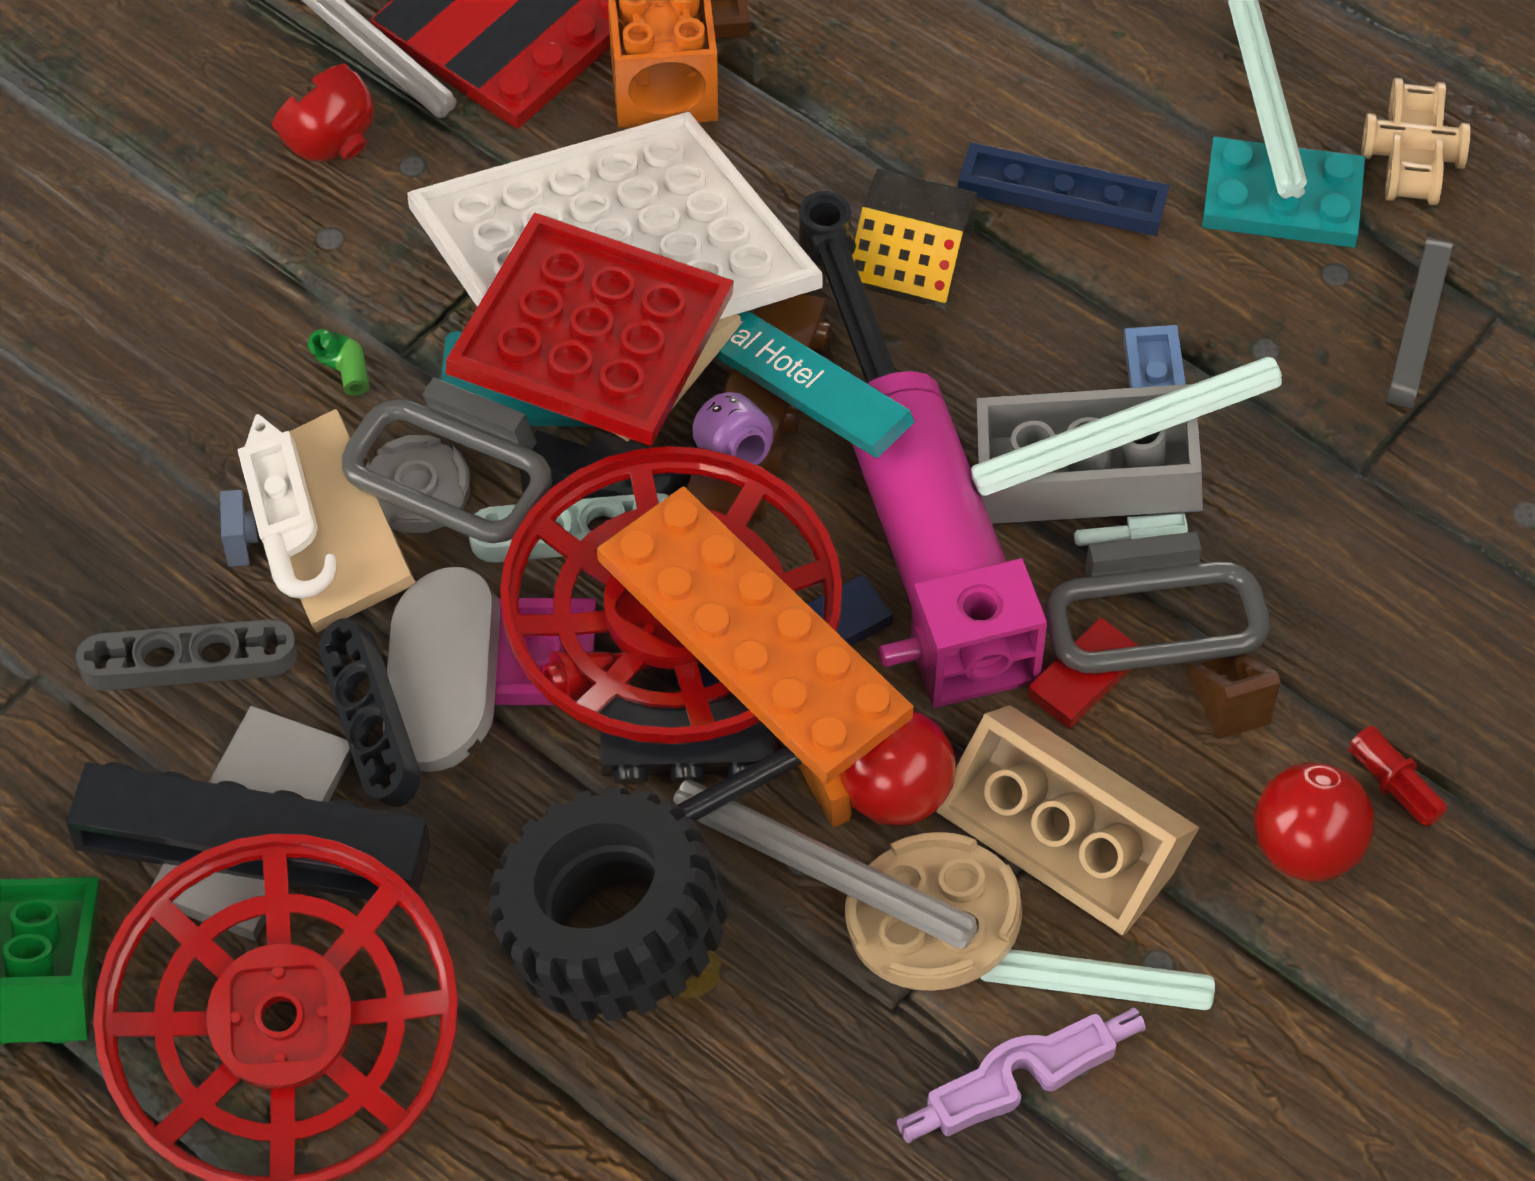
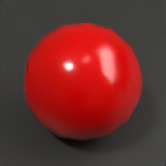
(903, 775)
(1314, 822)

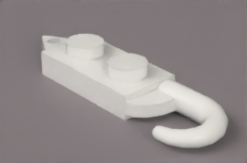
(282, 506)

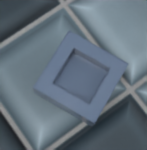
(237, 528)

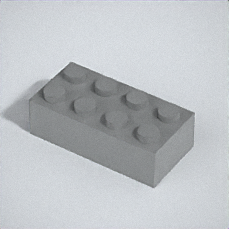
(1134, 479)

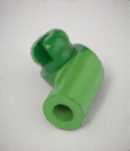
(343, 356)

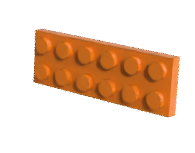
(755, 634)

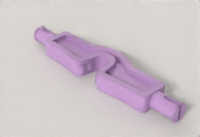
(992, 1089)

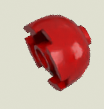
(328, 118)

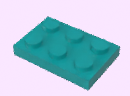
(1246, 200)

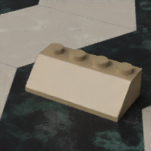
(1066, 818)

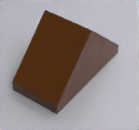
(1235, 692)

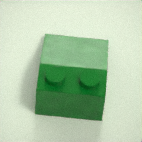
(47, 958)

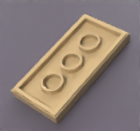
(349, 528)

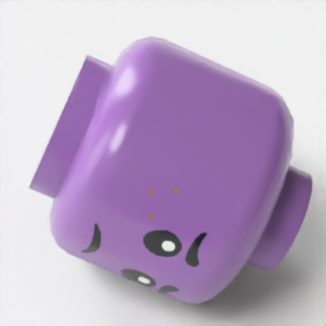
(733, 427)

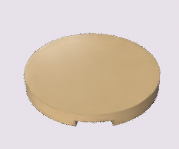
(957, 874)

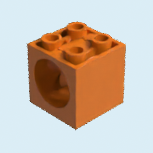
(663, 60)

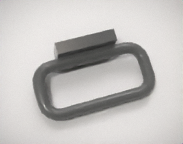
(470, 422)
(1152, 566)

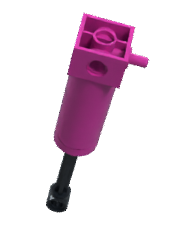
(972, 611)

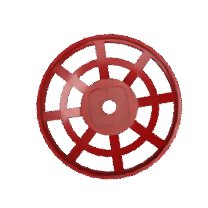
(624, 617)
(256, 982)

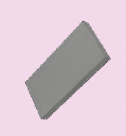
(267, 757)

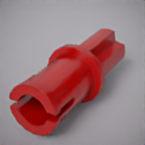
(1397, 776)

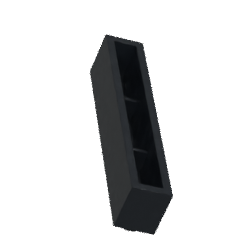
(176, 818)

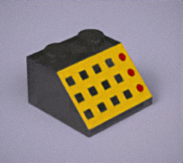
(913, 237)

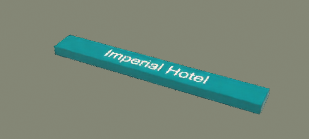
(815, 385)

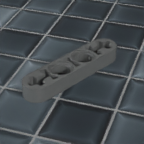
(1419, 323)
(187, 646)

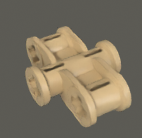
(1415, 141)

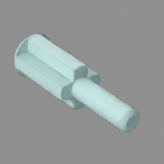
(1137, 528)

